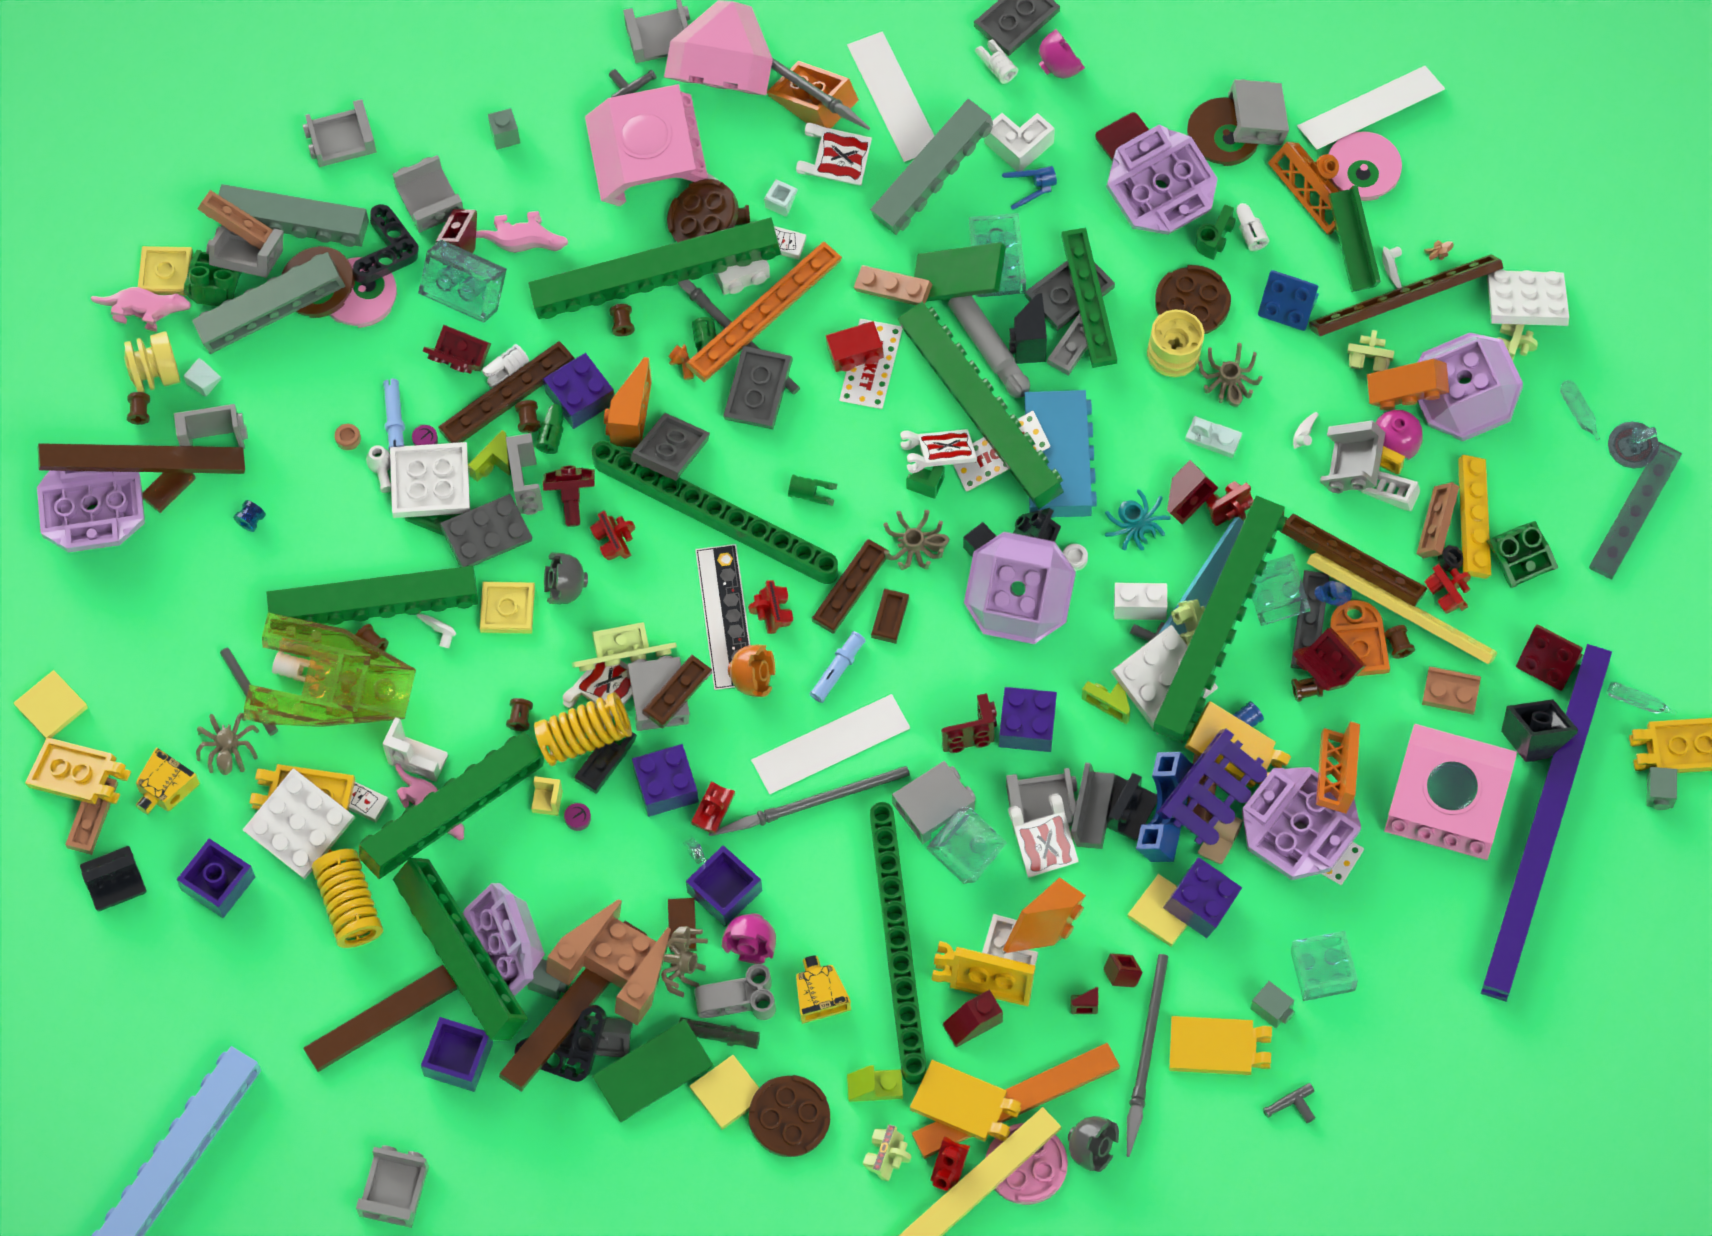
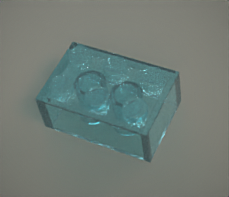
(1003, 229)
(462, 281)

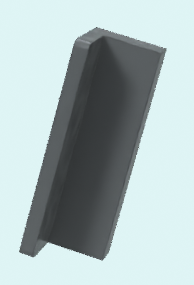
(1093, 808)
(614, 1039)

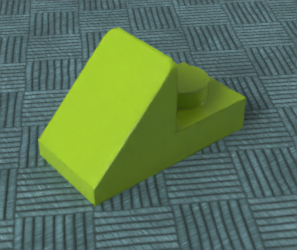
(493, 454)
(1111, 703)
(874, 1085)

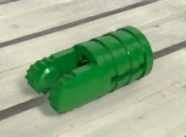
(703, 332)
(551, 430)
(806, 489)

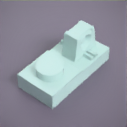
(1213, 437)

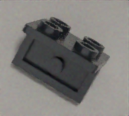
(1038, 525)
(1130, 806)
(113, 878)

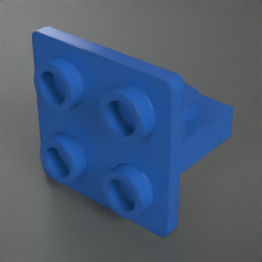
(1288, 300)

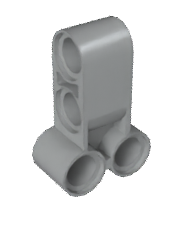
(737, 996)

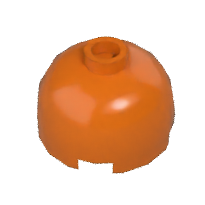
(752, 670)

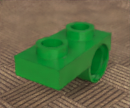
(1215, 232)

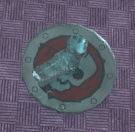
(1632, 444)

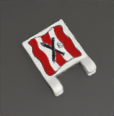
(839, 157)
(938, 448)
(600, 683)
(1044, 841)

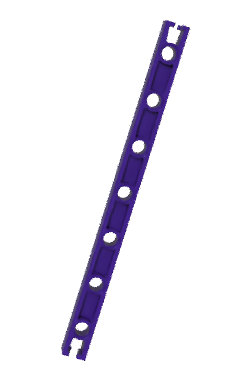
(1545, 827)

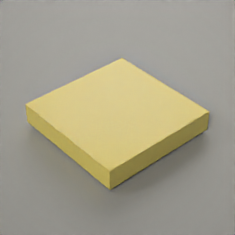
(164, 269)
(507, 607)
(50, 705)
(1152, 916)
(725, 1091)

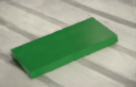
(962, 270)
(652, 1070)

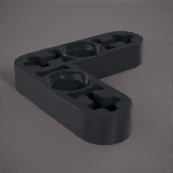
(393, 250)
(576, 1053)

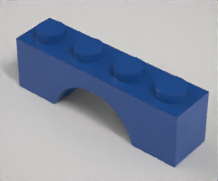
(1160, 837)

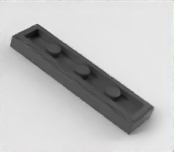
(1310, 623)

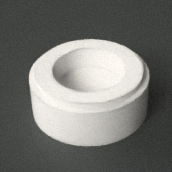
(1076, 555)

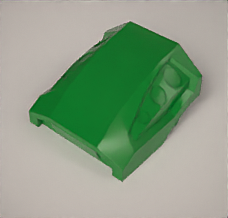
(209, 283)
(1523, 553)

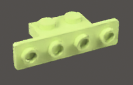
(622, 643)

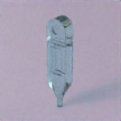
(1579, 407)
(1638, 698)
(694, 850)

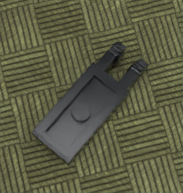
(602, 764)

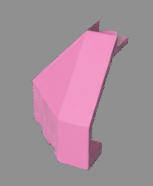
(722, 51)

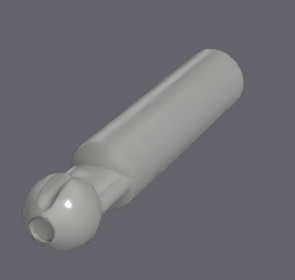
(990, 345)

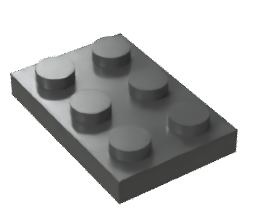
(1015, 21)
(1059, 295)
(758, 387)
(670, 446)
(486, 531)

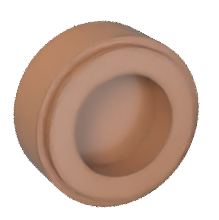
(347, 436)

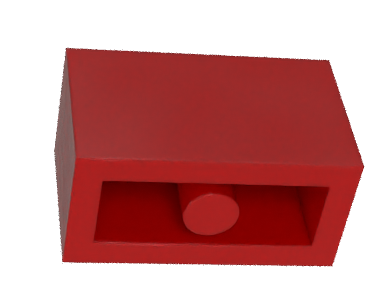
(854, 347)

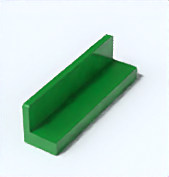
(1354, 239)

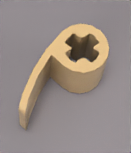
(1227, 836)

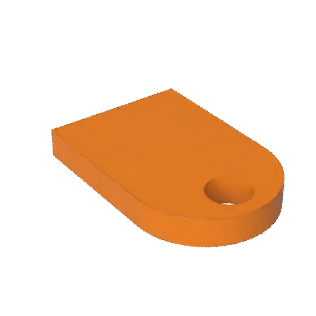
(1363, 635)

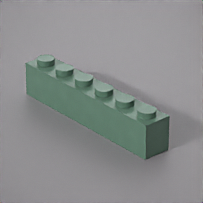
(932, 166)
(301, 215)
(268, 302)

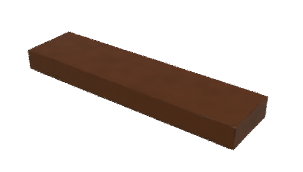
(850, 586)

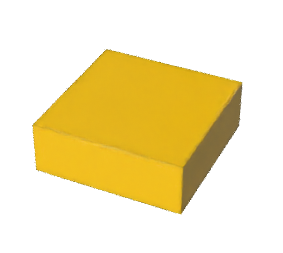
(1392, 460)

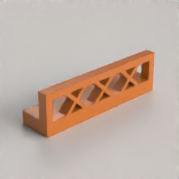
(1305, 164)
(1344, 772)

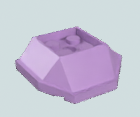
(1163, 157)
(1482, 402)
(64, 505)
(1039, 567)
(1270, 830)
(507, 934)

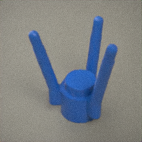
(1042, 177)

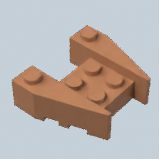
(615, 954)

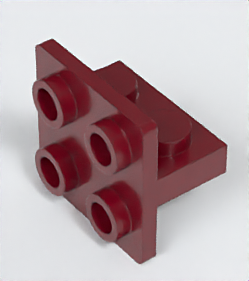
(1549, 657)

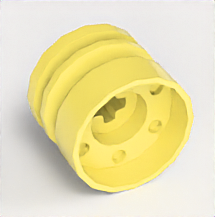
(1175, 343)
(151, 362)

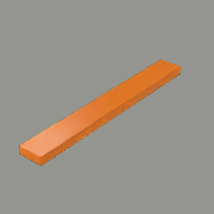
(763, 311)
(1031, 1093)

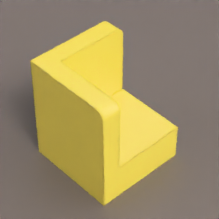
(547, 796)

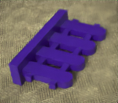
(1201, 795)

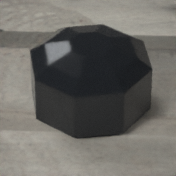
(1451, 558)

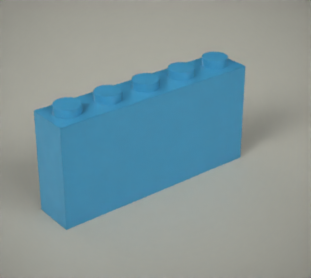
(1068, 433)

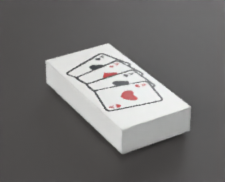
(790, 242)
(367, 802)

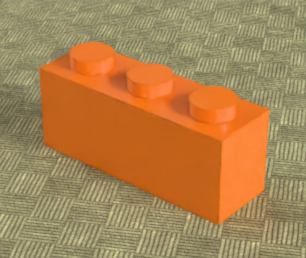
(1408, 384)

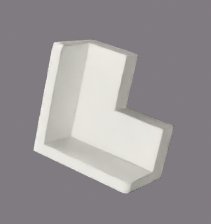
(1020, 145)
(412, 754)
(997, 937)

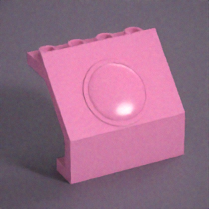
(644, 141)

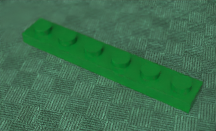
(1089, 297)

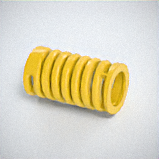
(579, 724)
(343, 897)

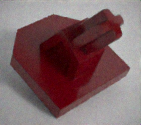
(569, 480)

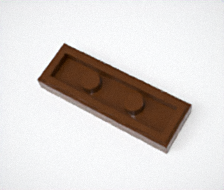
(677, 691)

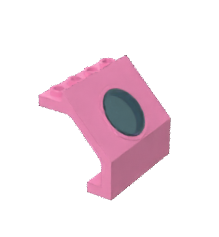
(1450, 791)

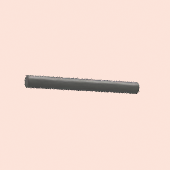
(242, 681)

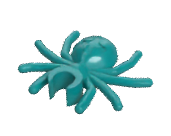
(1137, 521)

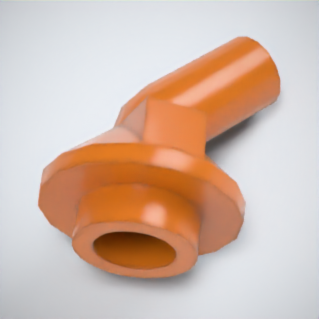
(1327, 166)
(680, 356)

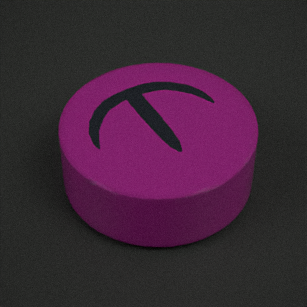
(424, 435)
(577, 816)

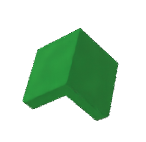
(926, 481)

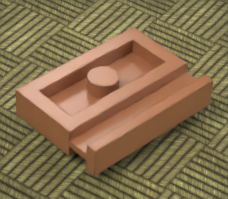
(1451, 690)

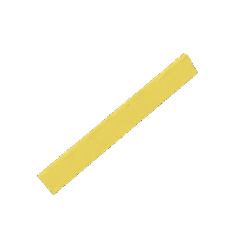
(1404, 609)
(985, 1176)

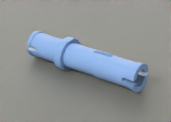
(394, 424)
(843, 658)

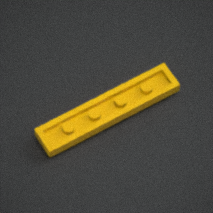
(1474, 516)

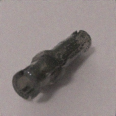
(729, 1035)

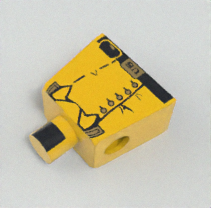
(164, 782)
(820, 991)

